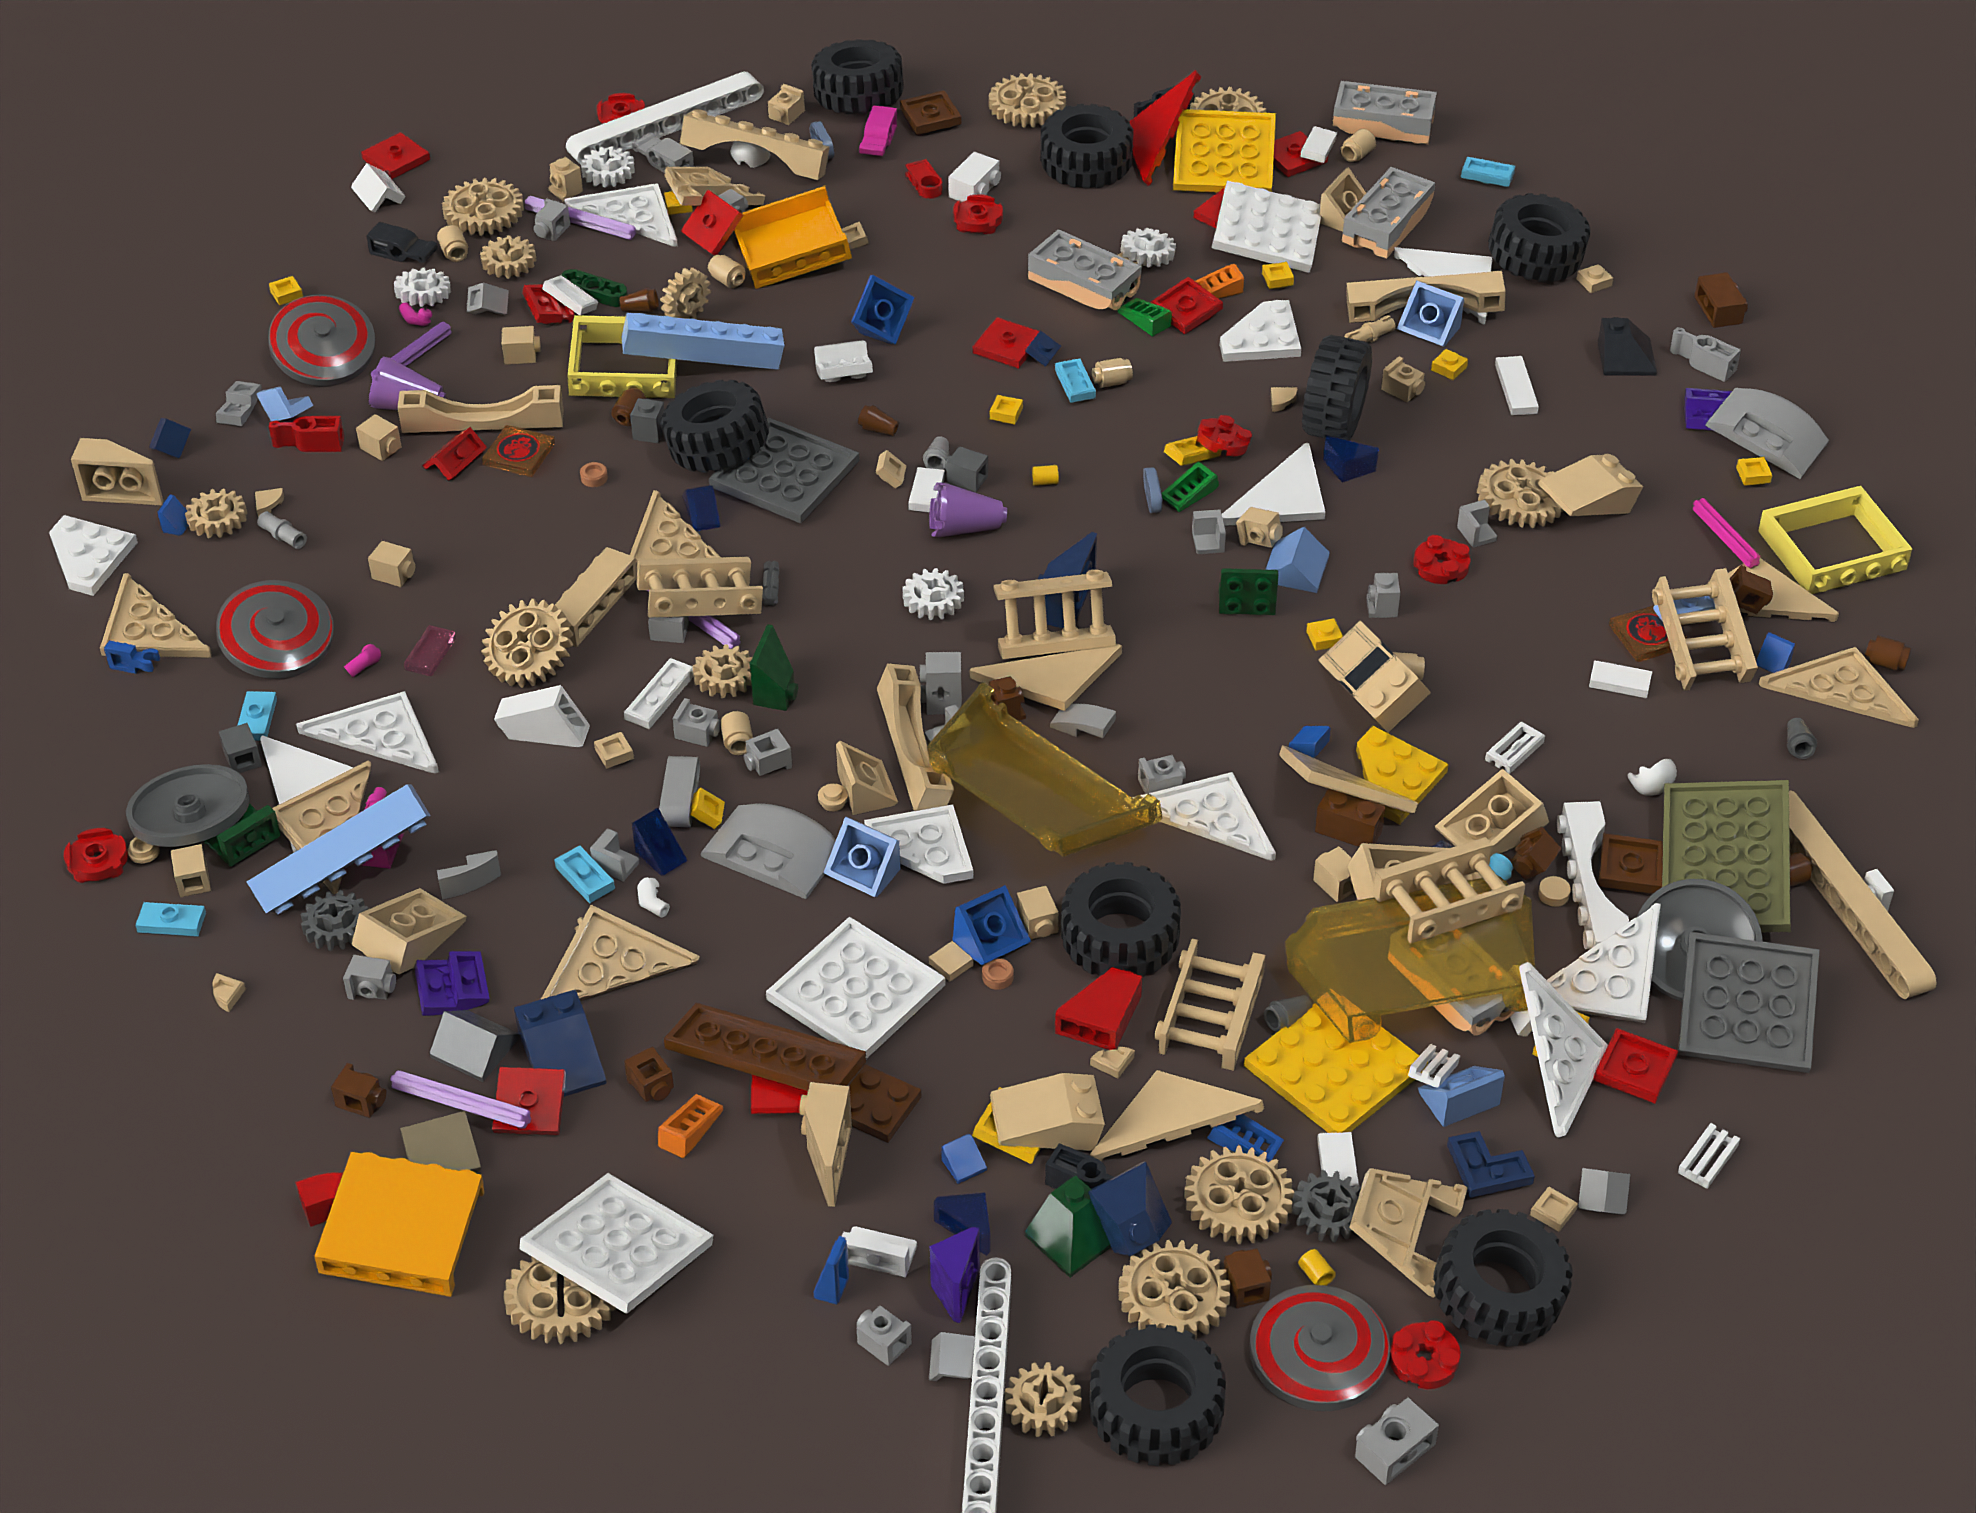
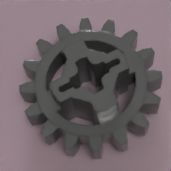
(332, 919)
(1312, 1204)

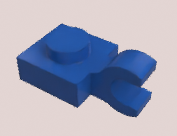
(127, 659)

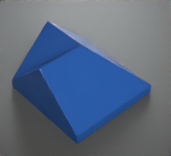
(882, 310)
(989, 926)

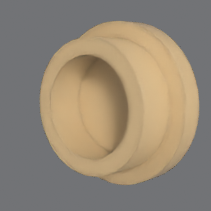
(832, 797)
(142, 852)

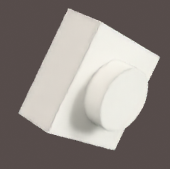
(1879, 887)

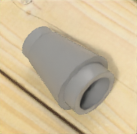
(937, 454)

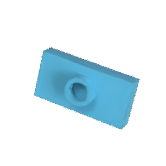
(1488, 171)
(1075, 380)
(258, 712)
(170, 919)

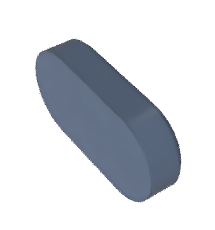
(819, 133)
(1152, 490)

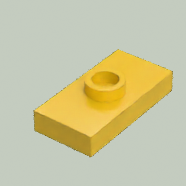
(1189, 451)

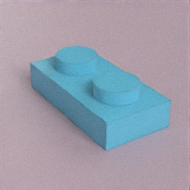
(584, 874)

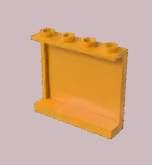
(791, 237)
(398, 1223)

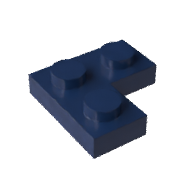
(1486, 1173)

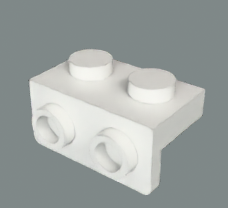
(842, 360)

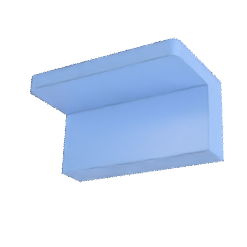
(279, 407)

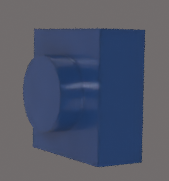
(1043, 348)

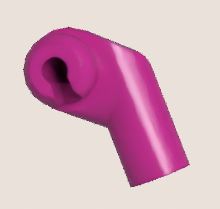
(421, 318)
(369, 656)

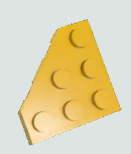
(1398, 768)

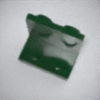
(1248, 591)
(247, 835)

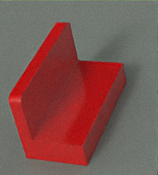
(457, 453)

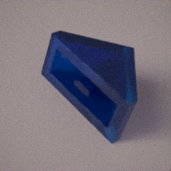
(1349, 458)
(702, 508)
(657, 843)
(963, 1212)

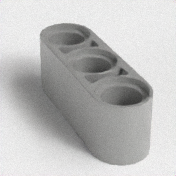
(678, 789)

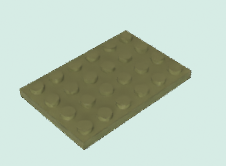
(1735, 838)

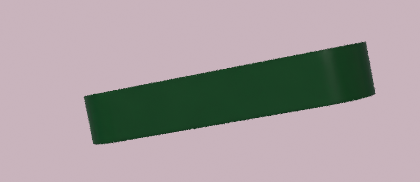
(607, 294)

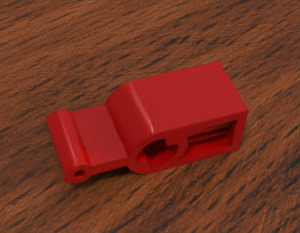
(309, 433)

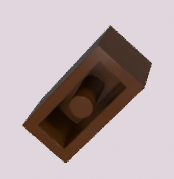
(1720, 300)
(1349, 818)

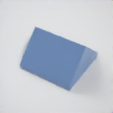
(1432, 314)
(1299, 561)
(863, 857)
(1464, 1094)

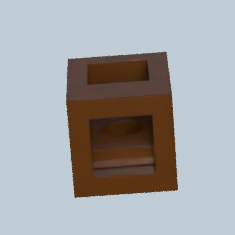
(1751, 590)
(1007, 693)
(1534, 853)
(653, 1080)
(357, 1092)

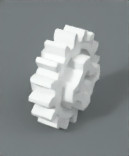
(607, 166)
(1148, 247)
(422, 287)
(933, 594)

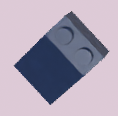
(1074, 561)
(560, 1038)

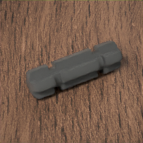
(770, 583)

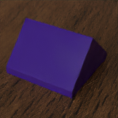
(955, 1270)

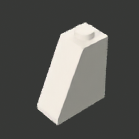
(543, 718)

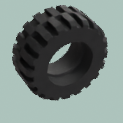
(857, 76)
(1086, 146)
(1539, 237)
(1337, 387)
(715, 426)
(1123, 891)
(1496, 1313)
(1157, 1433)

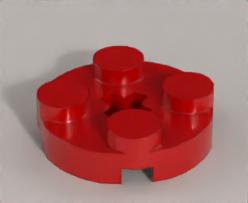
(618, 106)
(967, 220)
(1224, 435)
(1436, 548)
(80, 855)
(1425, 1337)

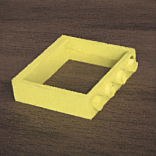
(609, 330)
(1825, 508)

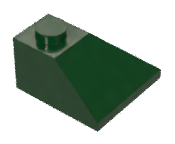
(772, 673)
(1069, 1228)

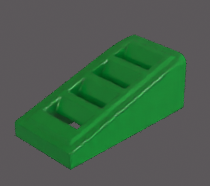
(1151, 317)
(1190, 477)

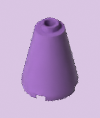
(395, 378)
(963, 511)

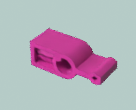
(879, 130)

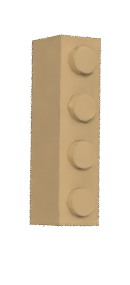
(597, 591)

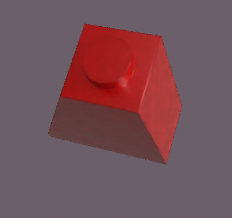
(1101, 1009)

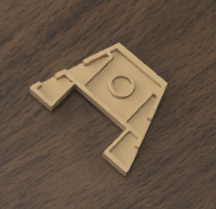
(693, 182)
(1391, 1217)

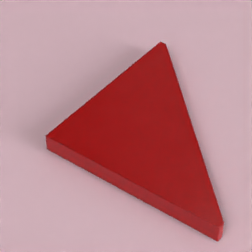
(1158, 124)

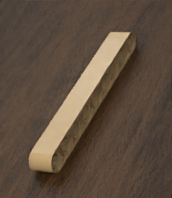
(1858, 906)

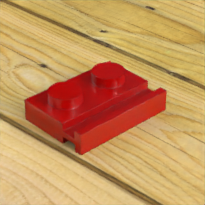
(546, 307)

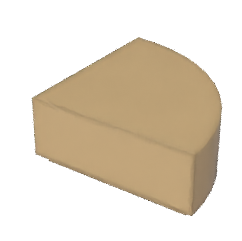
(1282, 397)
(268, 499)
(227, 991)
(1113, 1061)

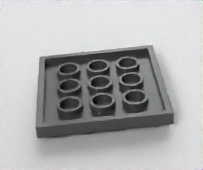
(788, 472)
(1749, 1002)

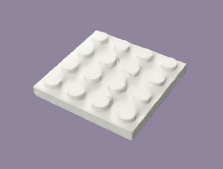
(1267, 226)
(855, 988)
(616, 1242)

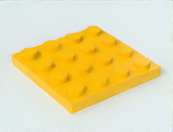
(1224, 148)
(1328, 1076)

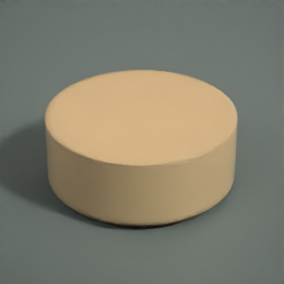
(1554, 891)

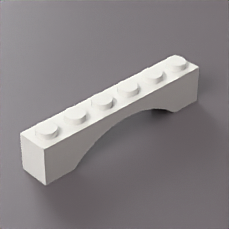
(1583, 834)

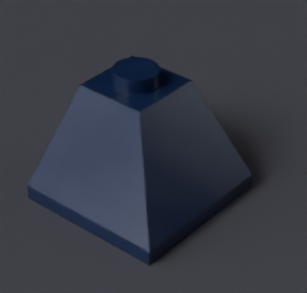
(1131, 1210)

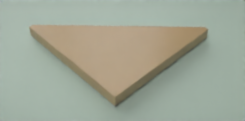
(667, 535)
(1788, 597)
(147, 624)
(1053, 678)
(1843, 682)
(1339, 780)
(323, 809)
(613, 955)
(1169, 1110)

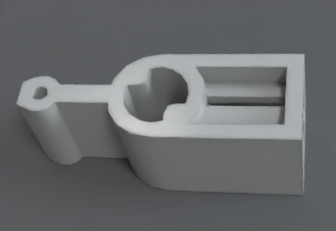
(663, 152)
(1706, 353)

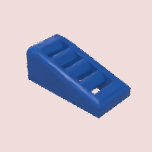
(1226, 1138)
(834, 1274)

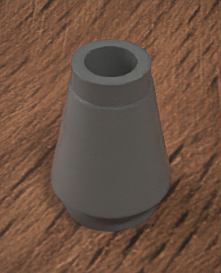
(1800, 739)
(1286, 1011)

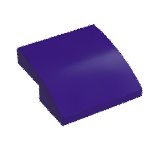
(1701, 405)
(451, 983)

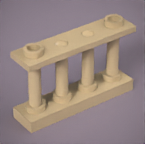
(699, 587)
(1725, 612)
(1070, 637)
(1443, 867)
(1234, 1022)

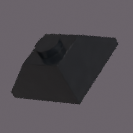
(1625, 349)

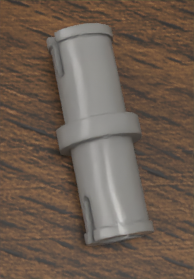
(282, 530)

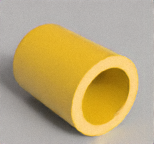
(1045, 475)
(1316, 1268)

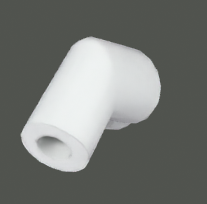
(648, 899)

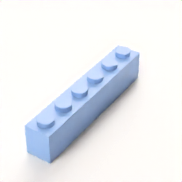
(702, 341)
(338, 849)

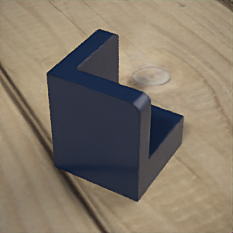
(170, 437)

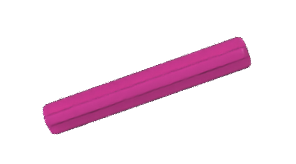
(1726, 533)

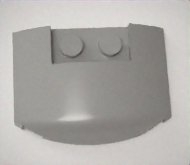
(1770, 429)
(773, 847)

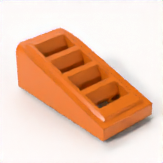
(1224, 281)
(681, 1141)

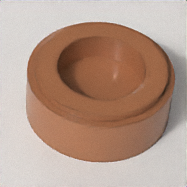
(593, 474)
(998, 974)

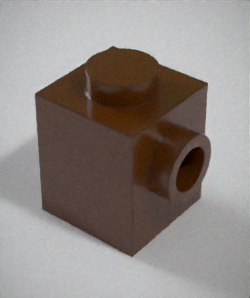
(1248, 1277)

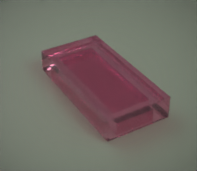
(429, 650)

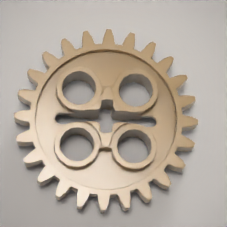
(1026, 99)
(1228, 101)
(483, 206)
(1516, 495)
(527, 643)
(1238, 1194)
(1174, 1288)
(533, 1300)

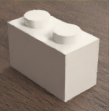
(974, 176)

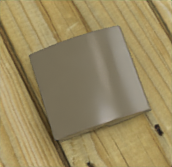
(442, 1142)

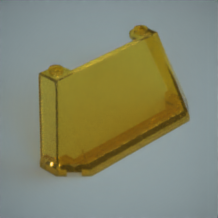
(1034, 779)
(1362, 966)

